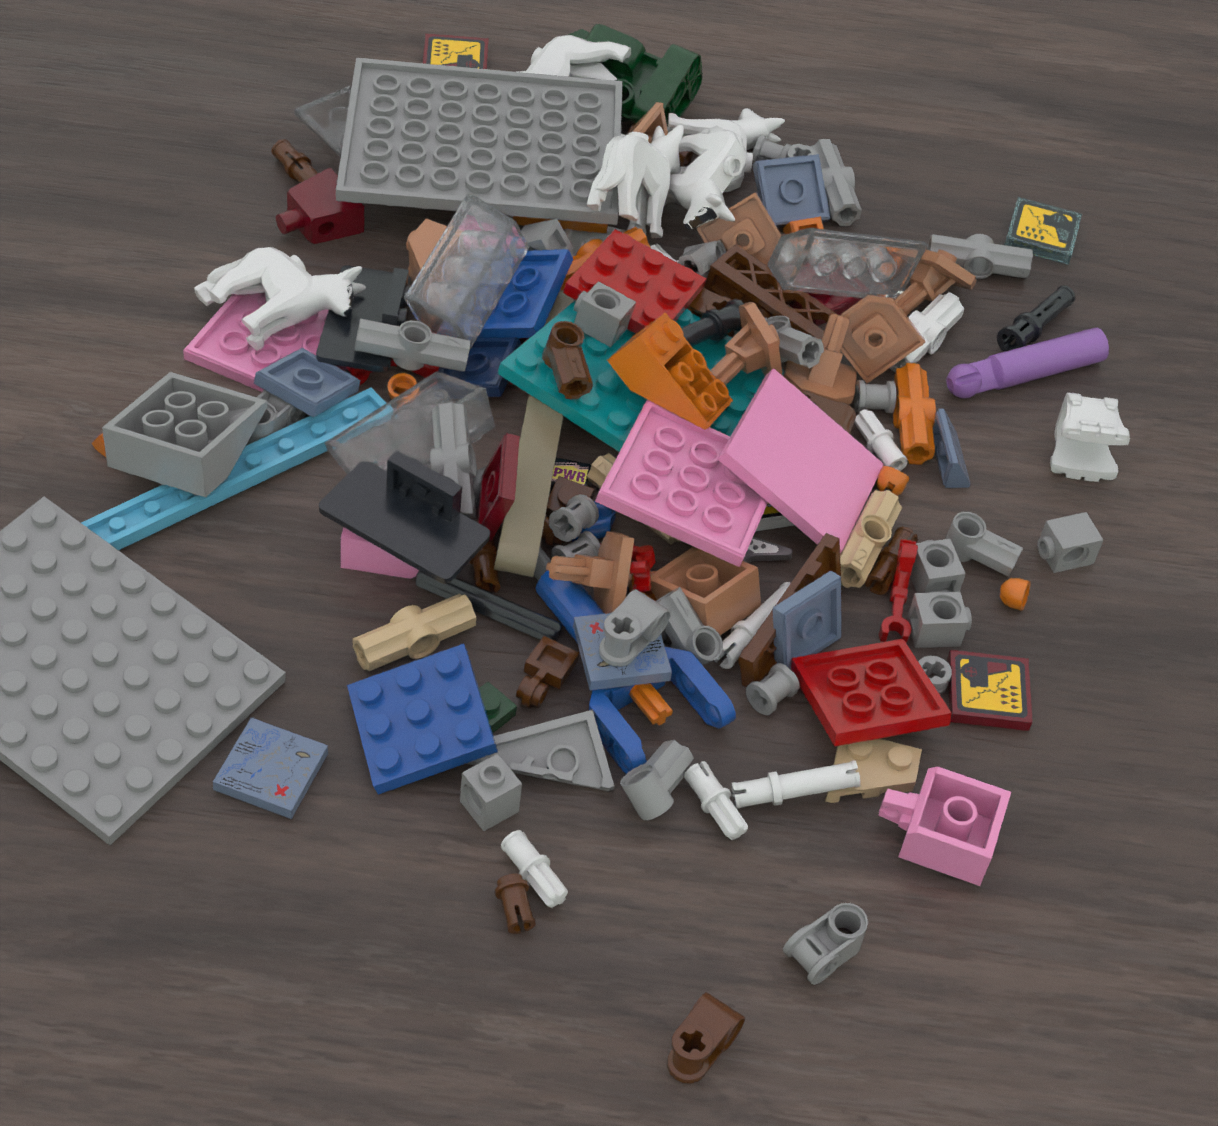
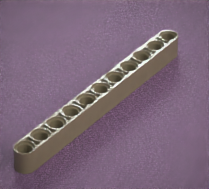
(536, 461)

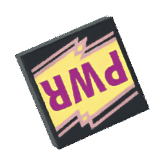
(570, 470)

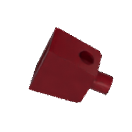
(317, 213)

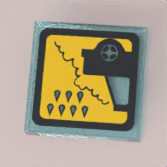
(1044, 229)

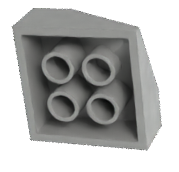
(183, 433)

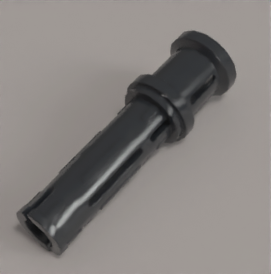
(714, 324)
(1029, 325)

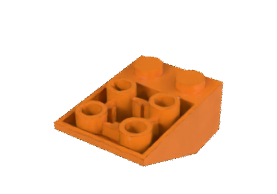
(671, 373)

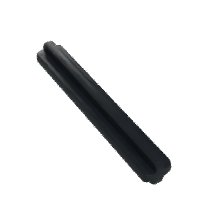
(495, 607)

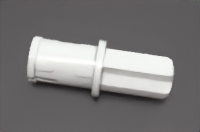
(880, 440)
(716, 800)
(534, 868)

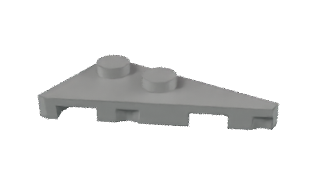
(558, 751)

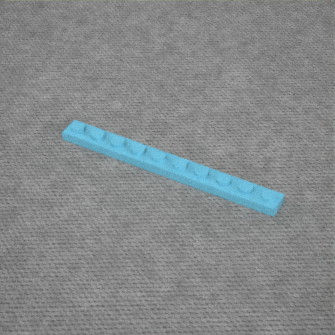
(257, 463)

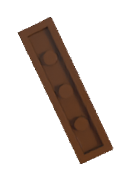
(743, 286)

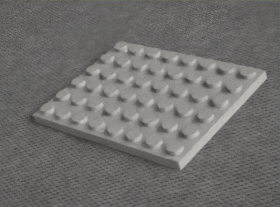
(453, 131)
(109, 673)

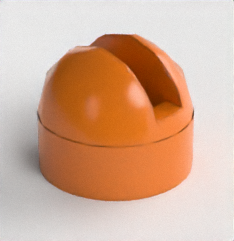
(400, 383)
(892, 479)
(1015, 593)

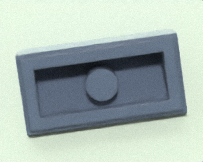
(949, 453)

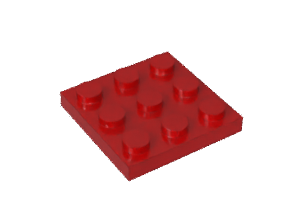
(641, 275)
(870, 692)

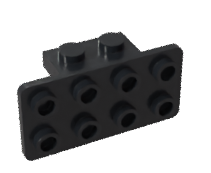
(379, 302)
(408, 515)

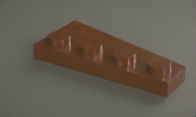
(758, 655)

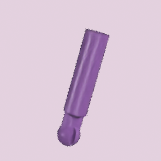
(1029, 363)

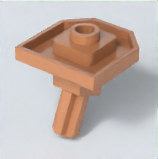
(751, 230)
(933, 277)
(878, 336)
(751, 348)
(829, 376)
(606, 573)

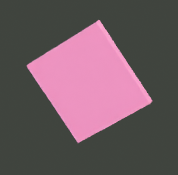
(224, 347)
(801, 461)
(678, 486)

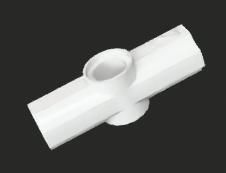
(933, 325)

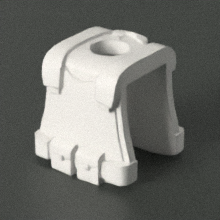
(1083, 438)

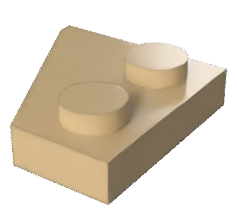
(880, 767)

